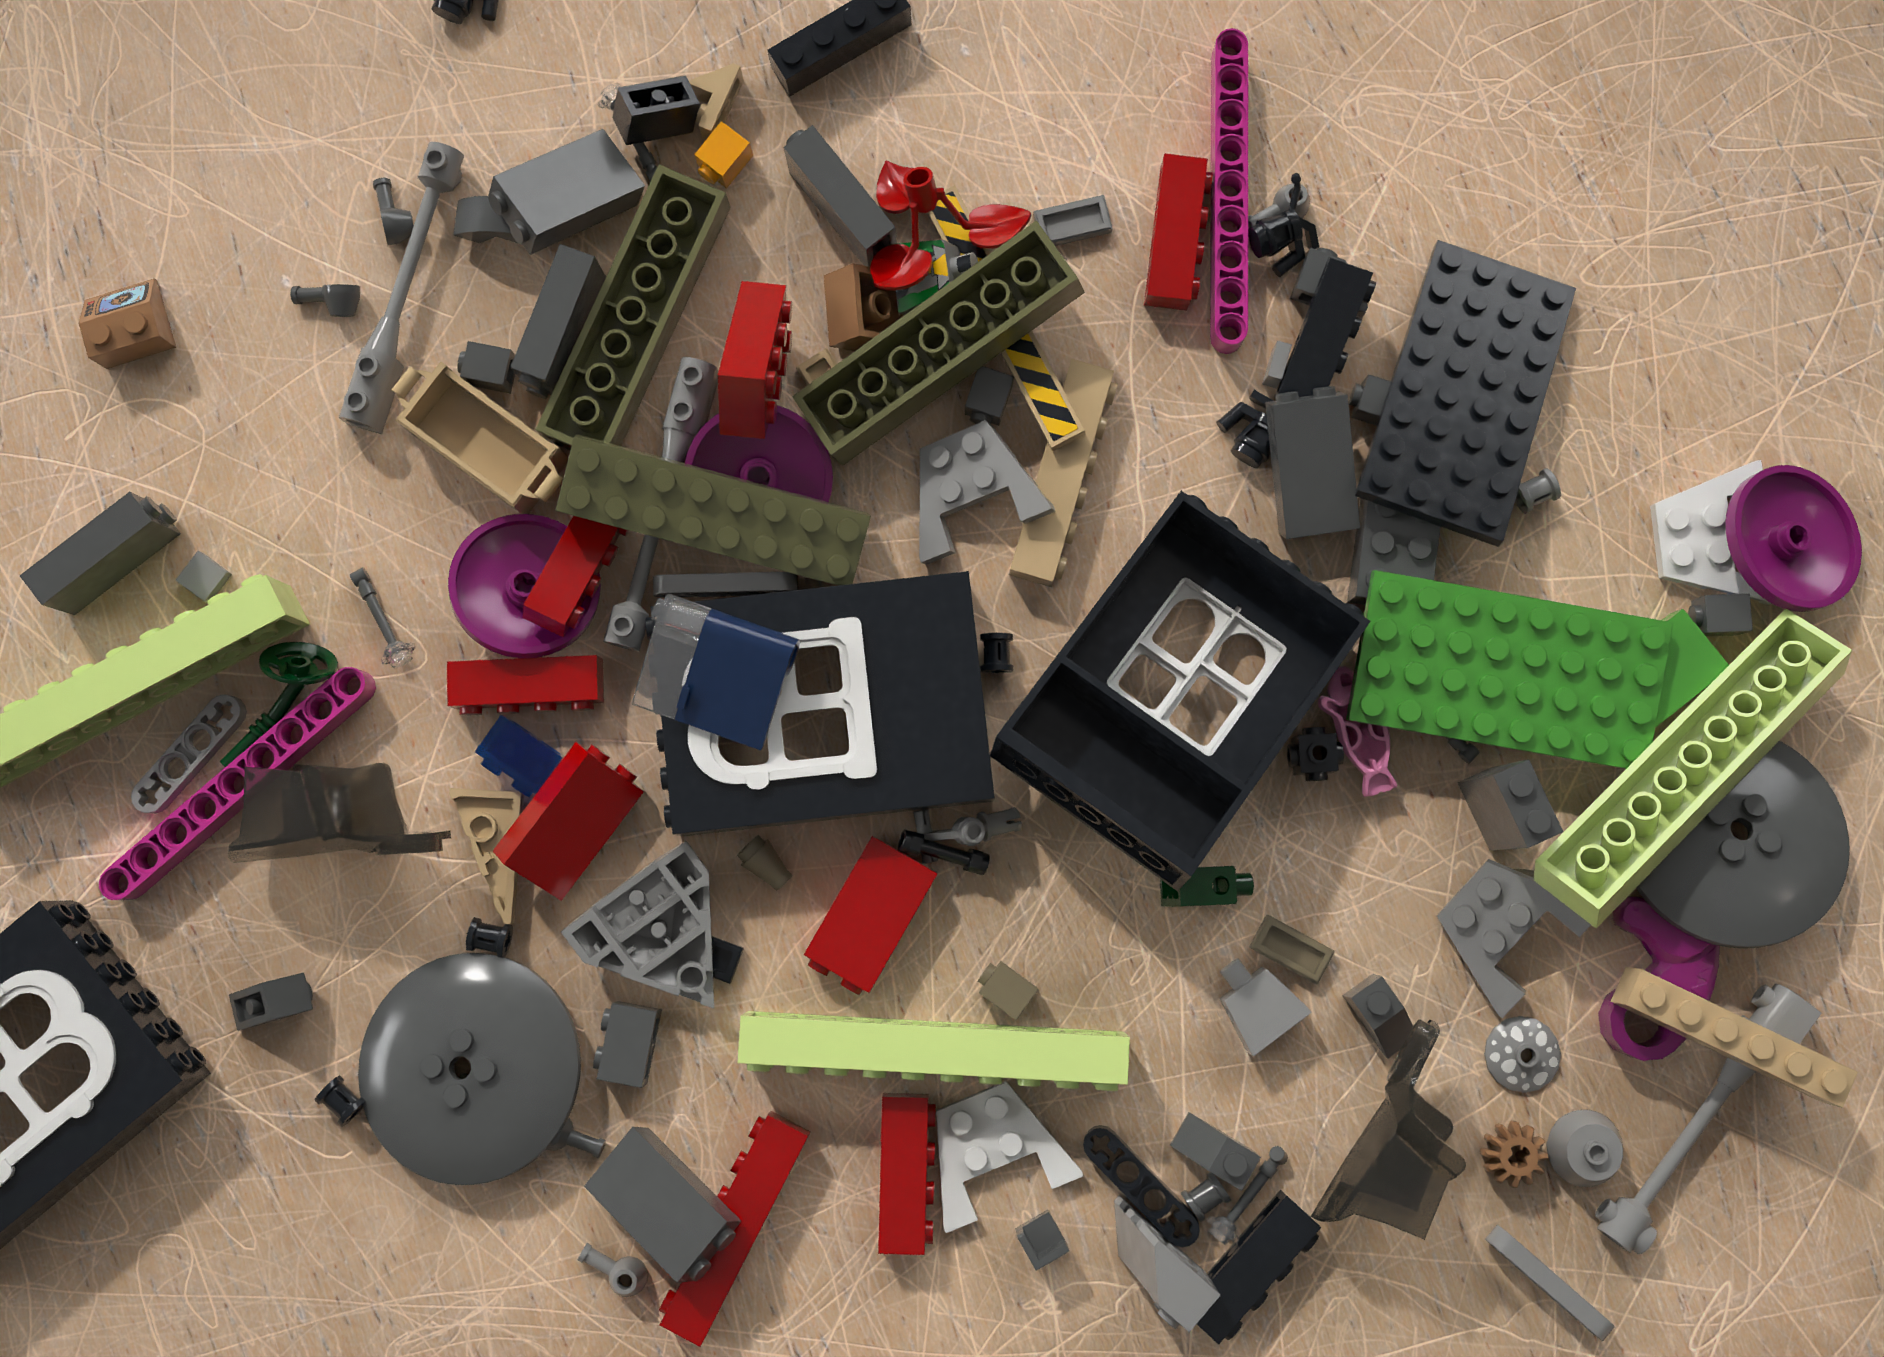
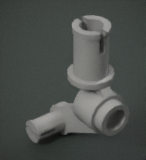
(968, 830)

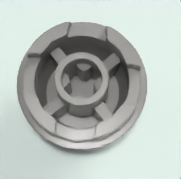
(1585, 1148)

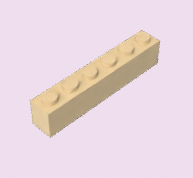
(1061, 476)
(1734, 1036)

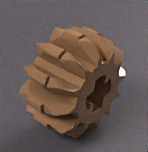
(1526, 1157)

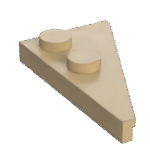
(485, 821)

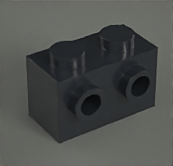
(655, 110)

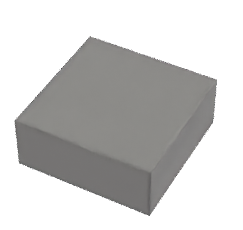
(1277, 364)
(203, 576)

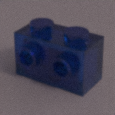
(519, 755)

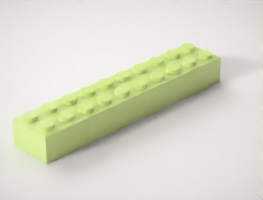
(145, 673)
(1690, 767)
(933, 1048)

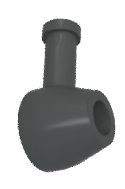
(396, 222)
(339, 298)
(578, 1140)

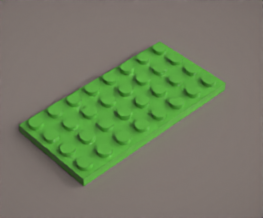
(1508, 670)

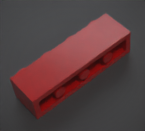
(1176, 232)
(571, 574)
(525, 682)
(904, 1174)

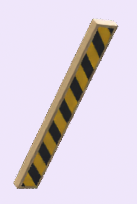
(1023, 357)

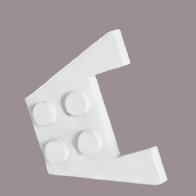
(1692, 535)
(985, 1135)

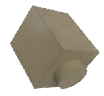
(1006, 989)

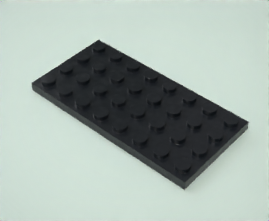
(1466, 393)

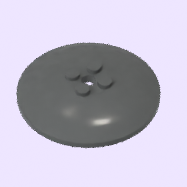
(1773, 880)
(519, 1078)

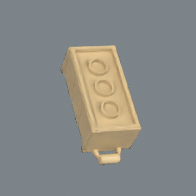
(480, 437)

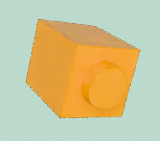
(723, 155)

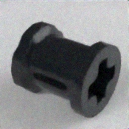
(996, 653)
(489, 937)
(340, 1101)

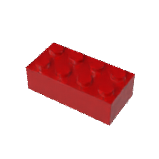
(754, 360)

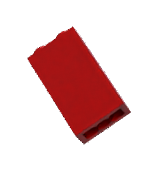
(569, 820)
(869, 916)

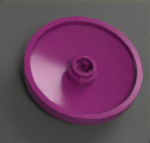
(786, 459)
(1793, 538)
(495, 576)

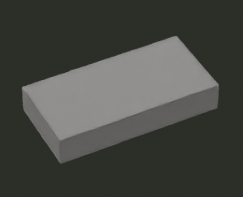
(1075, 220)

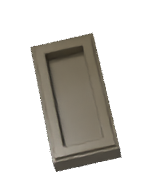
(1291, 949)

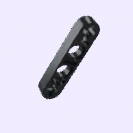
(1141, 1185)

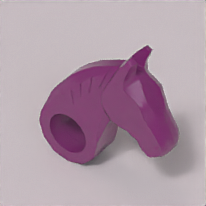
(1675, 958)

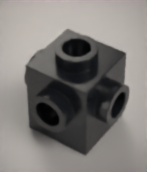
(1301, 757)

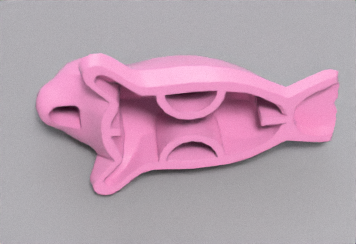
(1362, 743)

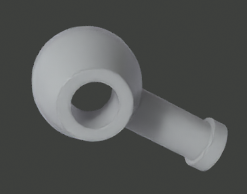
(1281, 203)
(627, 1265)

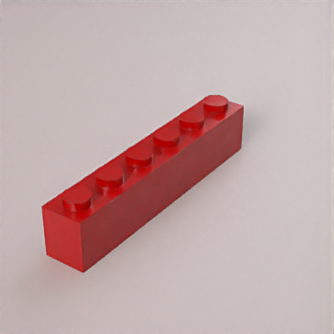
(751, 1197)

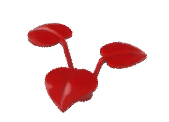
(915, 188)

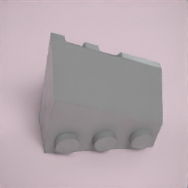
(1171, 1278)

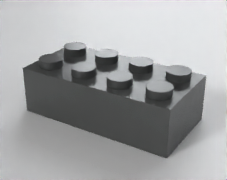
(1390, 544)

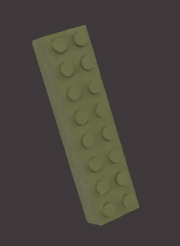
(635, 311)
(939, 343)
(712, 511)

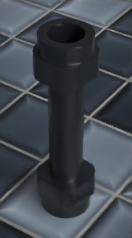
(971, 860)

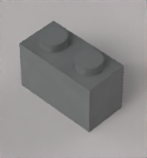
(627, 1043)

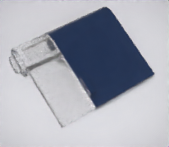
(714, 670)

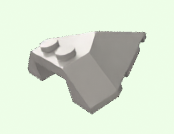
(654, 927)

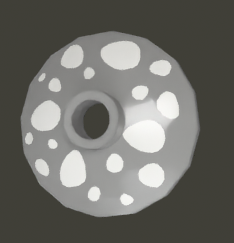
(1504, 1054)

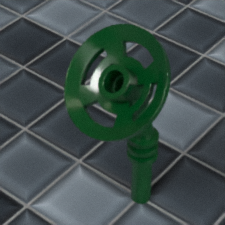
(294, 671)

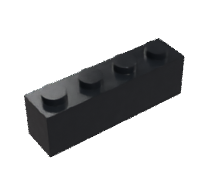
(836, 40)
(1327, 327)
(1254, 1263)

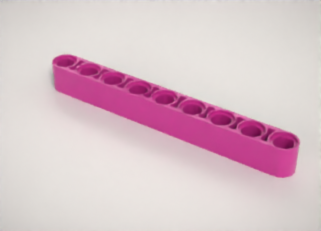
(1232, 174)
(221, 788)

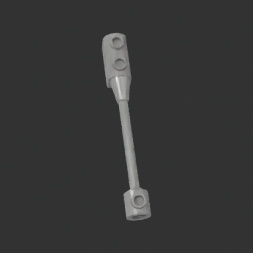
(377, 368)
(684, 418)
(1628, 1219)

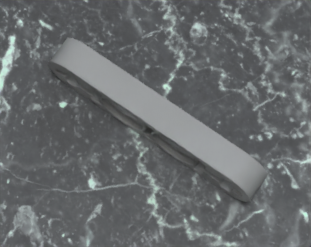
(723, 584)
(185, 750)
(1550, 1283)

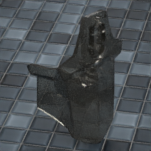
(323, 813)
(1401, 1156)

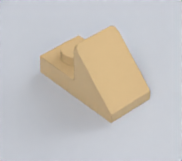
(719, 91)

